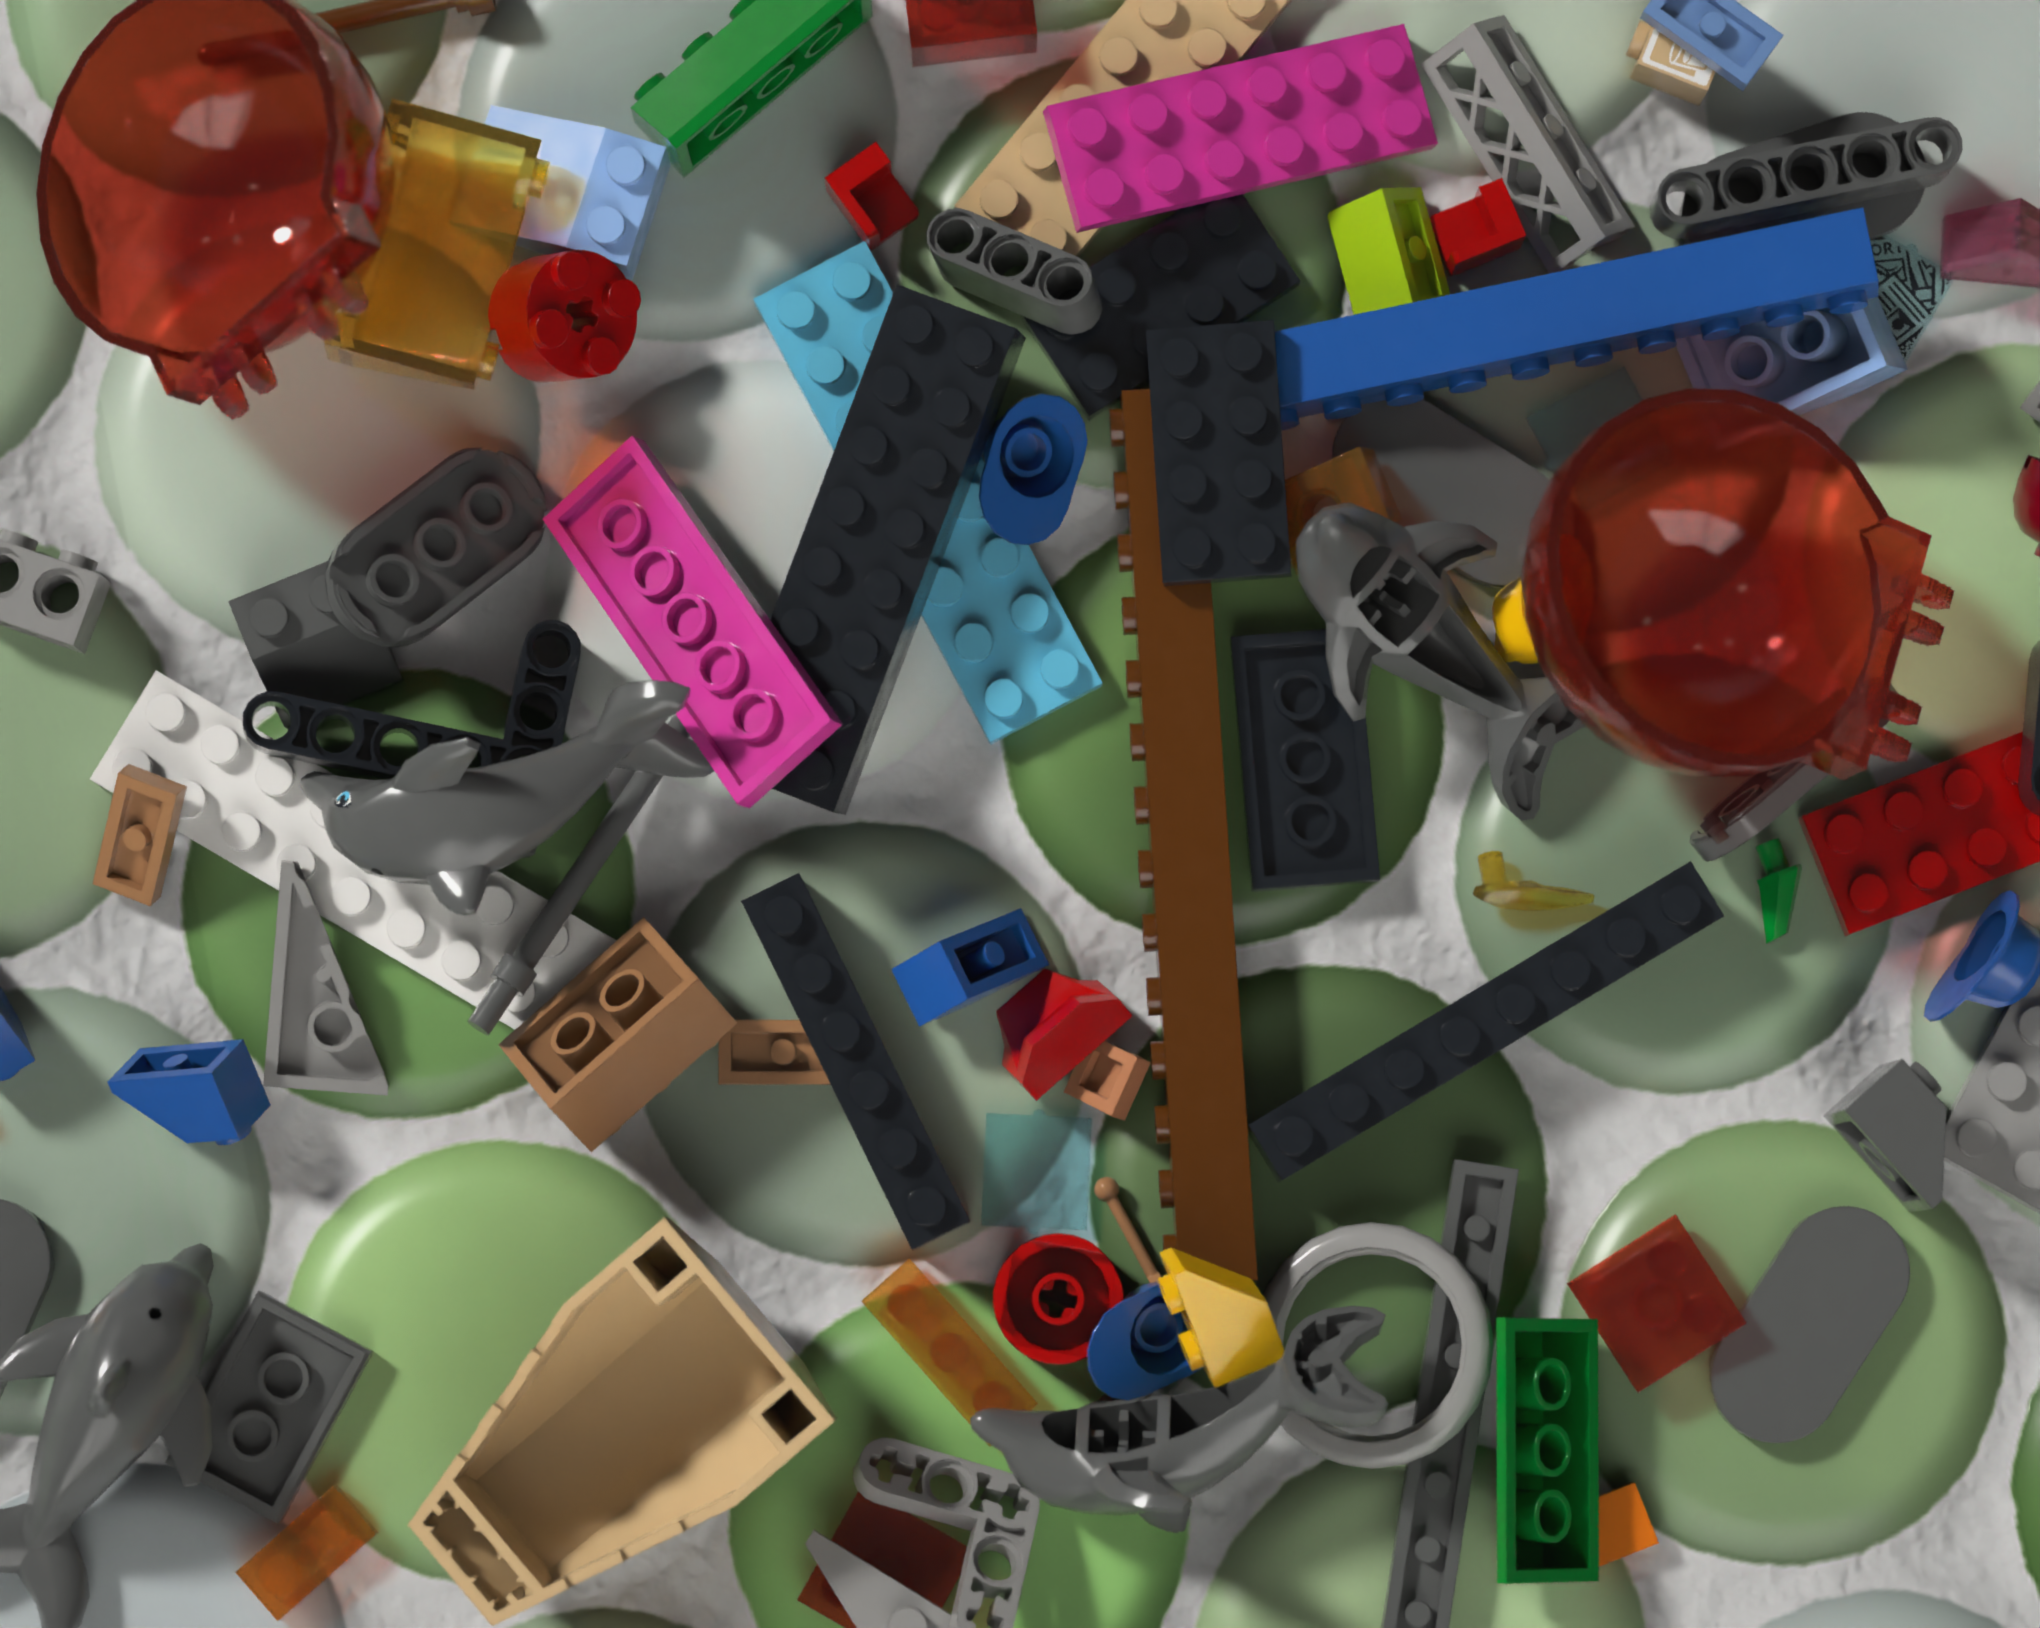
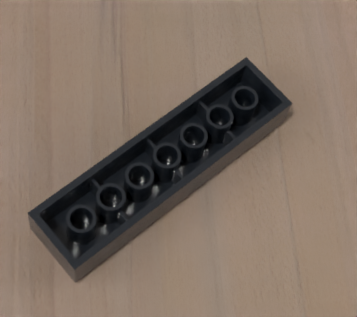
(888, 520)

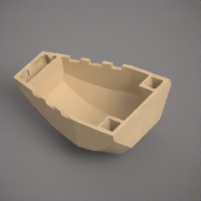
(621, 1429)

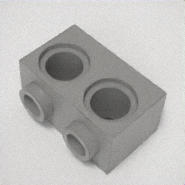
(28, 603)

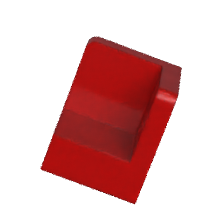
(871, 196)
(1478, 229)

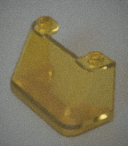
(444, 248)

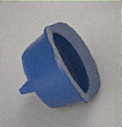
(1032, 468)
(1994, 965)
(1137, 1346)

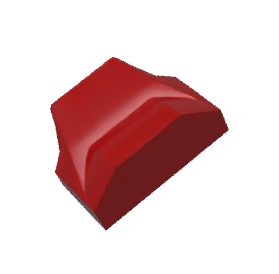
(1055, 1027)

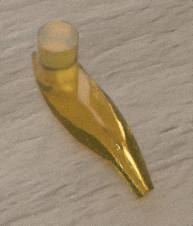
(1522, 894)

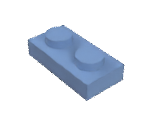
(1717, 34)

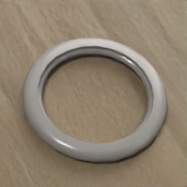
(1474, 1331)

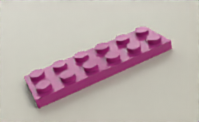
(1239, 127)
(692, 621)

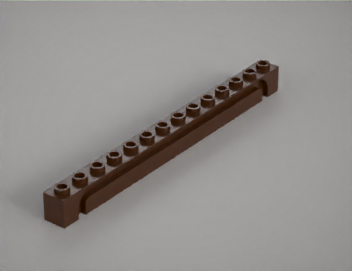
(1187, 876)

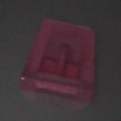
(1993, 244)

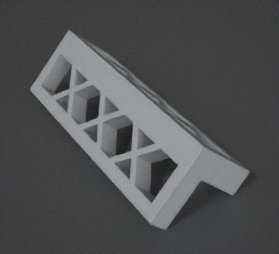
(1544, 132)

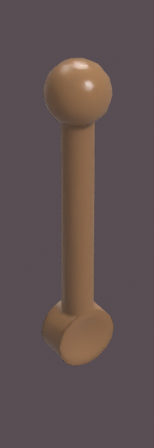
(1107, 1190)

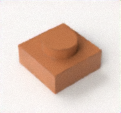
(1108, 1079)

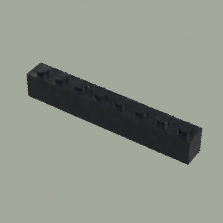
(1484, 1021)

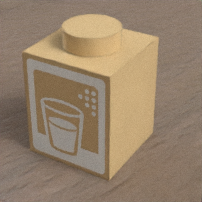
(1667, 66)

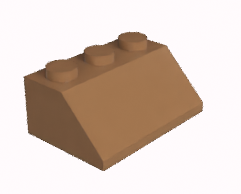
(617, 1034)

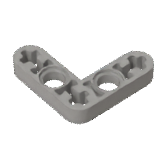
(987, 1526)

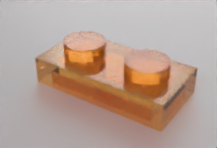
(307, 1552)

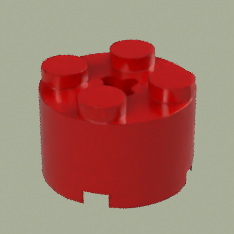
(564, 316)
(1035, 1268)

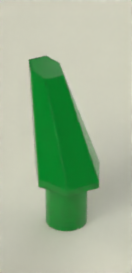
(1777, 889)

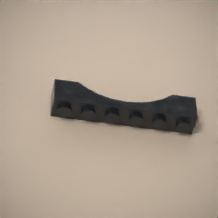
(855, 1062)

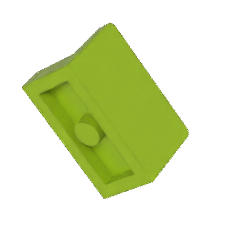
(1387, 249)

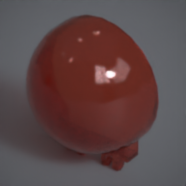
(215, 188)
(1725, 591)

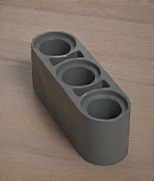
(1000, 248)

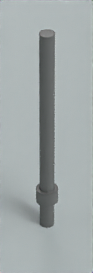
(515, 971)

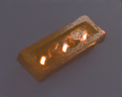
(944, 1344)

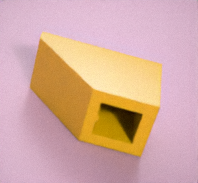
(1224, 1317)

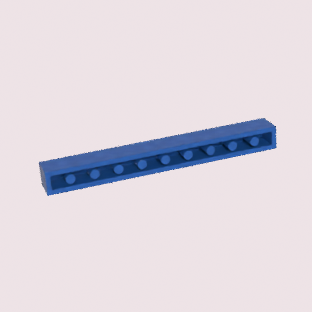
(1576, 316)

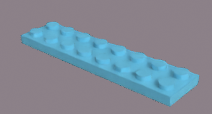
(990, 597)

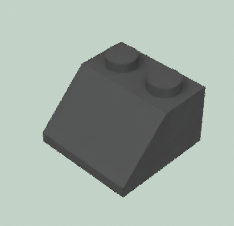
(305, 647)
(1897, 1131)

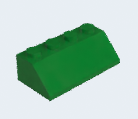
(740, 72)
(1547, 1450)

